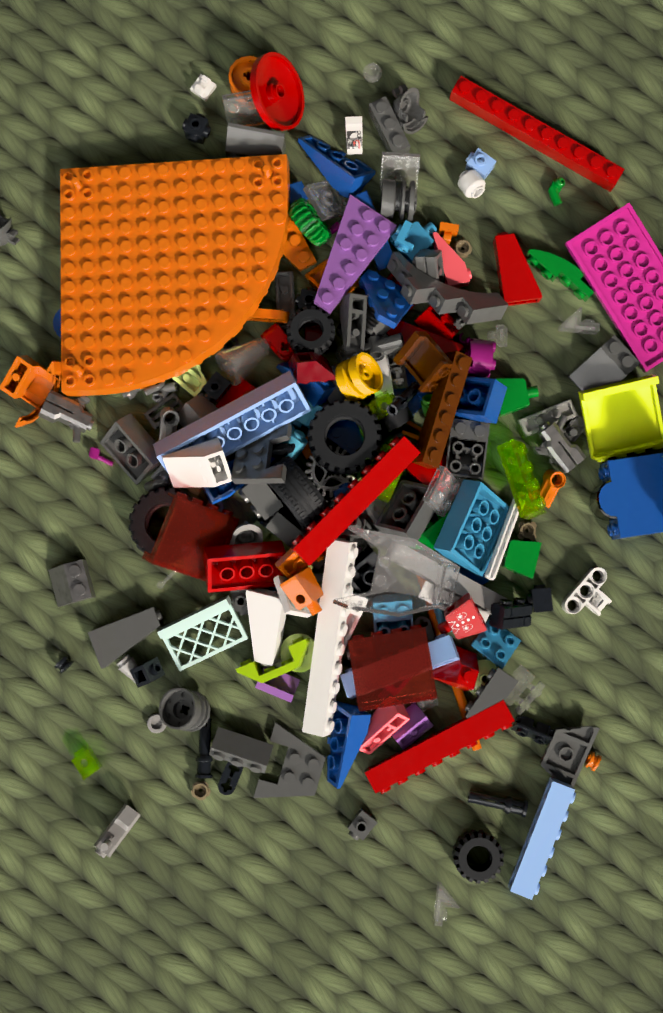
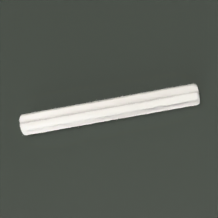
(502, 542)

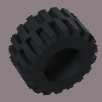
(311, 317)
(482, 872)

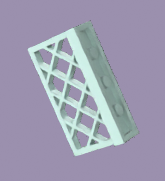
(195, 618)

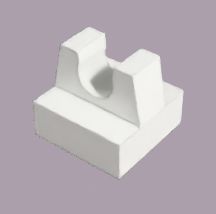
(203, 87)

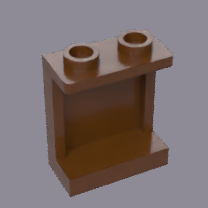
(424, 360)

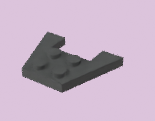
(254, 460)
(300, 768)

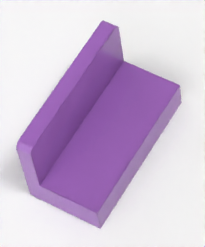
(281, 686)
(413, 728)

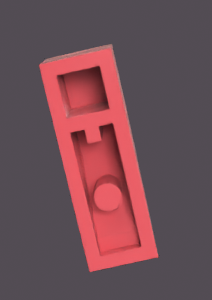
(454, 267)
(382, 726)

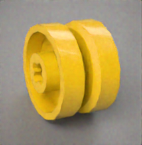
(359, 377)

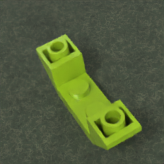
(254, 671)

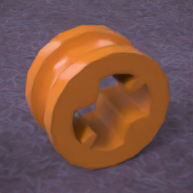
(592, 761)

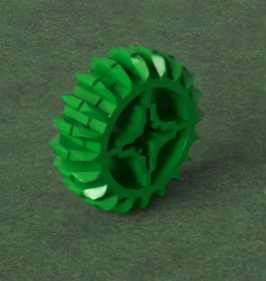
(309, 222)

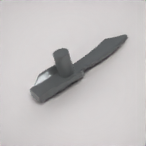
(573, 430)

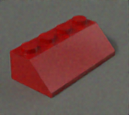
(242, 565)

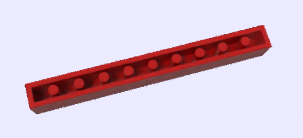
(536, 134)

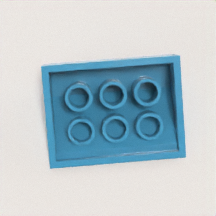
(472, 527)

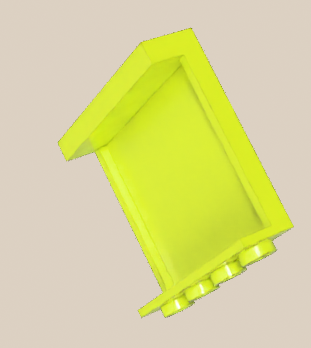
(622, 418)

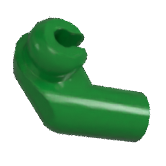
(555, 189)

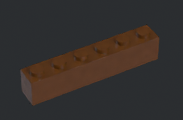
(442, 412)

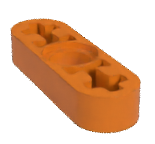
(270, 315)

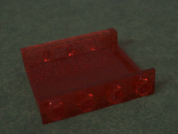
(187, 531)
(392, 668)

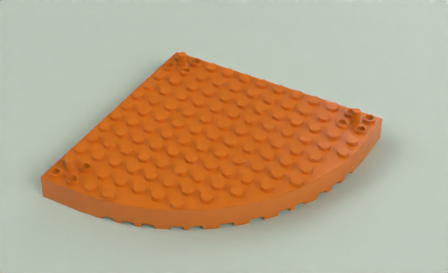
(163, 264)

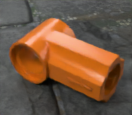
(548, 489)

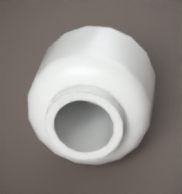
(471, 183)

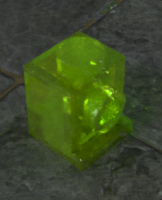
(375, 404)
(93, 762)

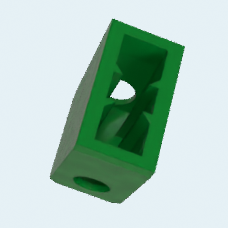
(516, 395)
(521, 557)

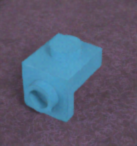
(402, 233)

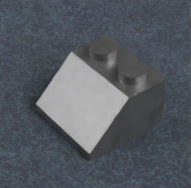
(71, 583)

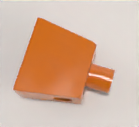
(304, 591)

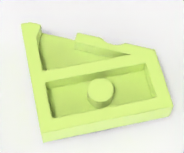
(192, 380)

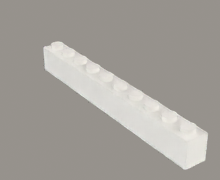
(329, 639)

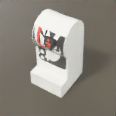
(354, 135)

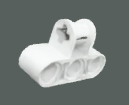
(594, 600)

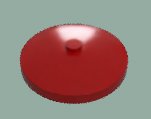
(277, 91)

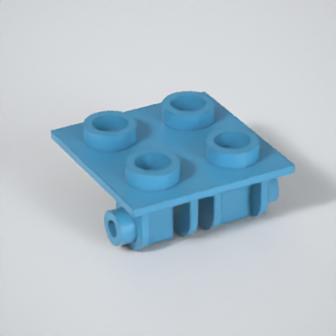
(496, 645)

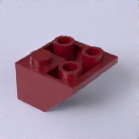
(310, 367)

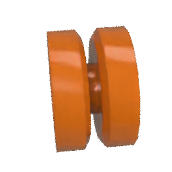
(240, 74)

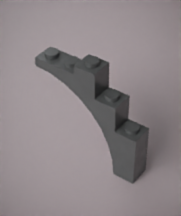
(444, 299)

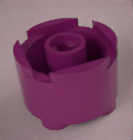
(482, 356)

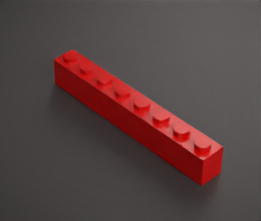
(354, 500)
(438, 746)

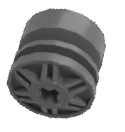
(398, 199)
(184, 709)

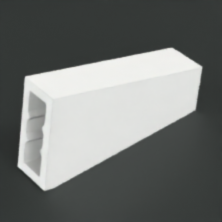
(266, 624)

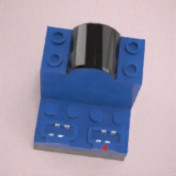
(630, 496)

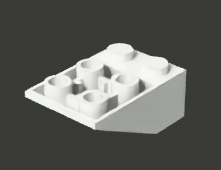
(198, 466)

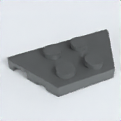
(568, 752)

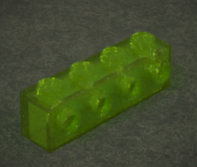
(521, 479)

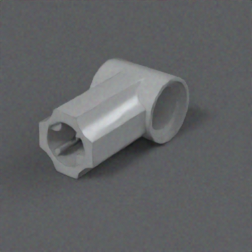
(170, 426)

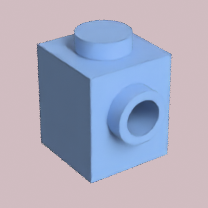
(480, 162)

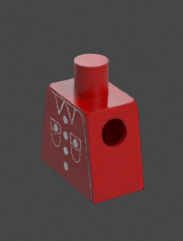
(463, 618)

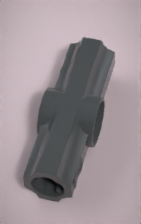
(379, 347)

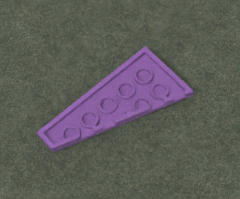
(355, 246)

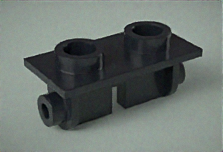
(524, 727)

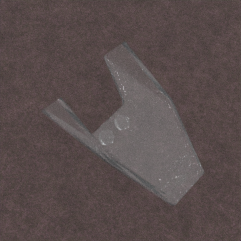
(405, 577)

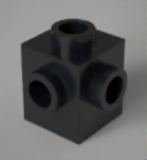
(200, 132)
(308, 293)

